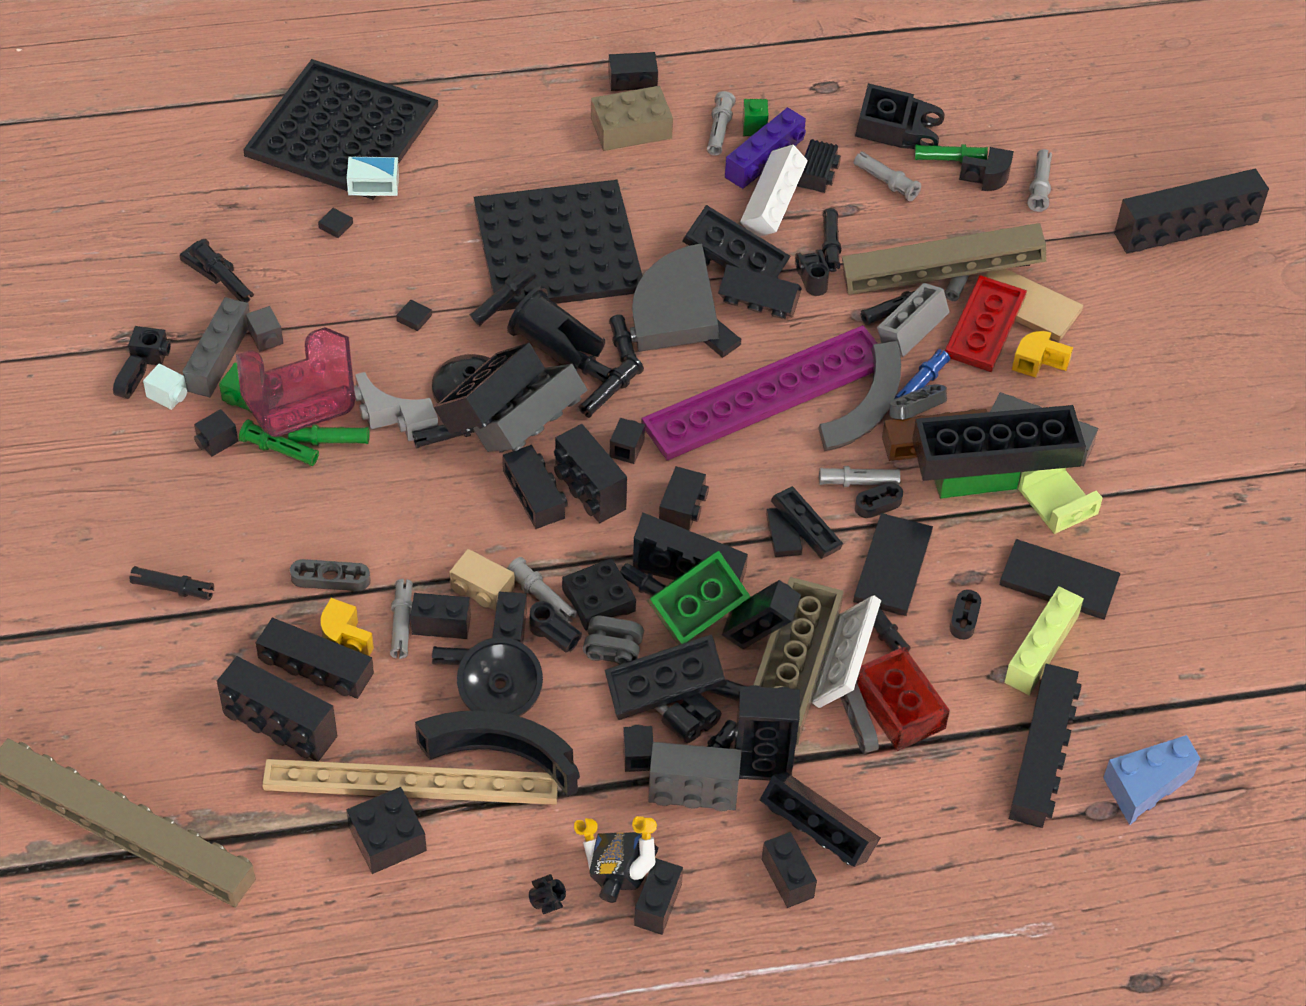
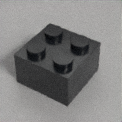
(386, 830)

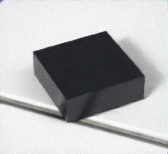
(335, 222)
(414, 315)

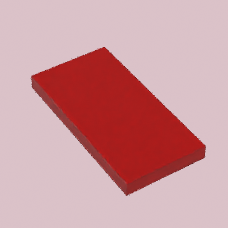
(985, 323)

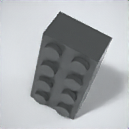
(527, 414)

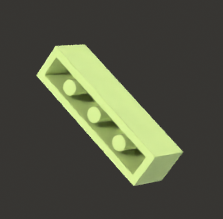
(1043, 640)

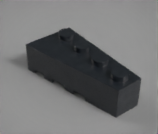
(672, 550)

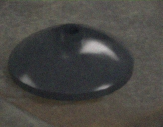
(454, 372)
(500, 661)

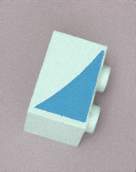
(373, 176)

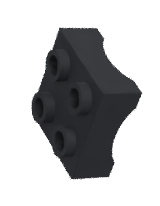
(599, 592)

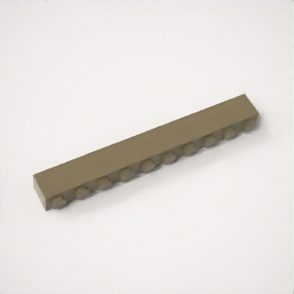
(125, 823)

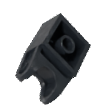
(897, 118)

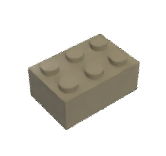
(631, 118)

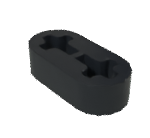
(129, 376)
(879, 500)
(970, 615)

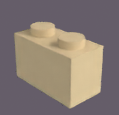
(480, 579)

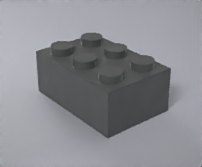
(694, 776)

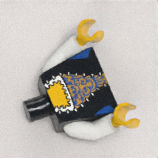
(619, 859)

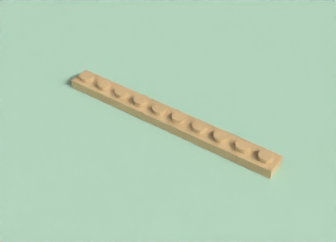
(414, 780)

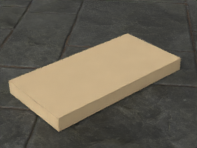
(1042, 307)

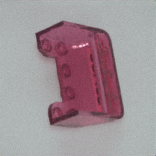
(302, 390)

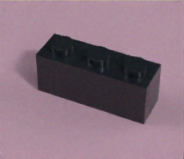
(759, 292)
(534, 486)
(761, 614)

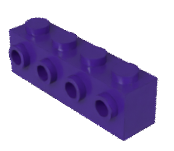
(750, 158)

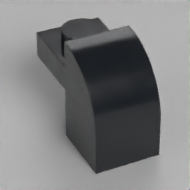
(991, 172)

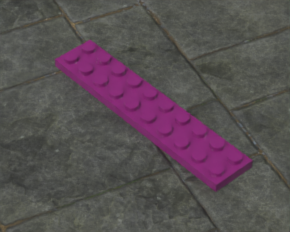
(761, 393)

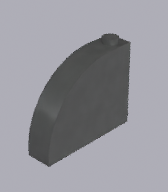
(674, 302)

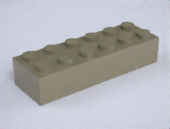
(800, 648)

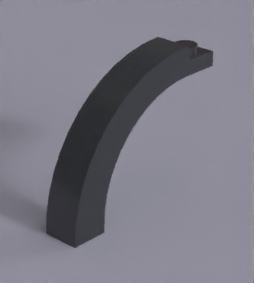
(500, 732)

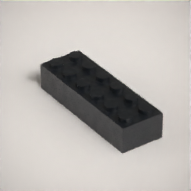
(1191, 211)
(998, 442)

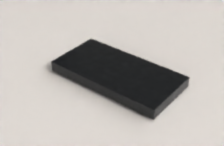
(734, 245)
(894, 563)
(1041, 571)
(665, 677)

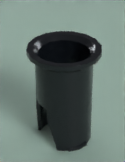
(553, 329)

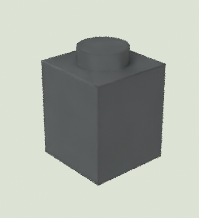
(264, 328)

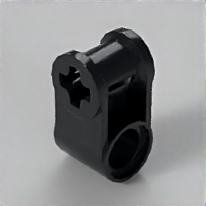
(813, 272)

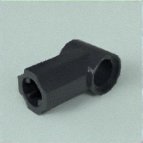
(554, 627)

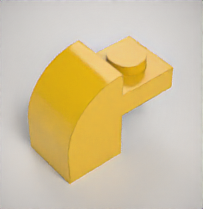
(1037, 350)
(340, 624)

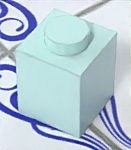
(165, 386)

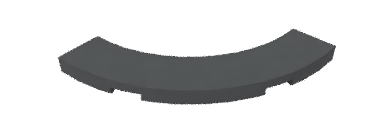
(874, 406)

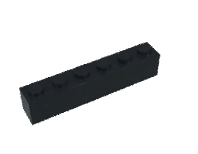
(1044, 745)

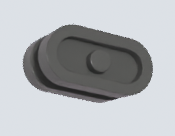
(613, 640)

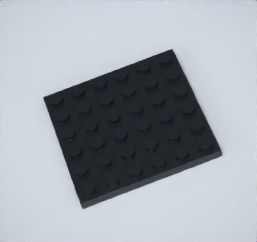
(337, 117)
(566, 234)

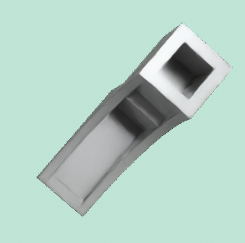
(385, 409)

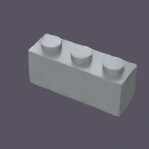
(914, 317)

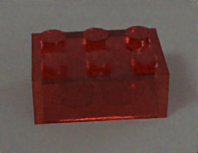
(902, 699)

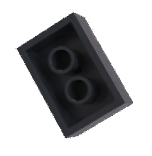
(590, 473)

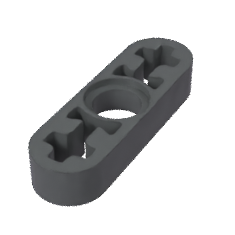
(918, 401)
(338, 583)
(860, 720)

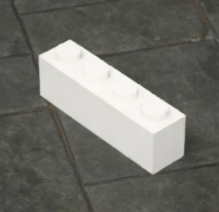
(774, 191)

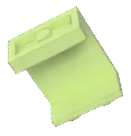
(1058, 498)

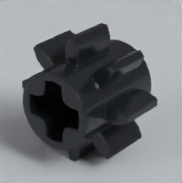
(547, 894)

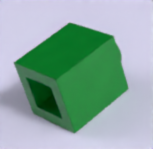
(754, 115)

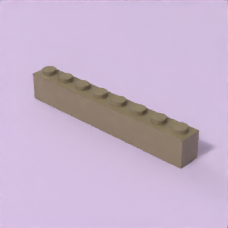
(944, 258)

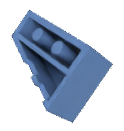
(1150, 774)

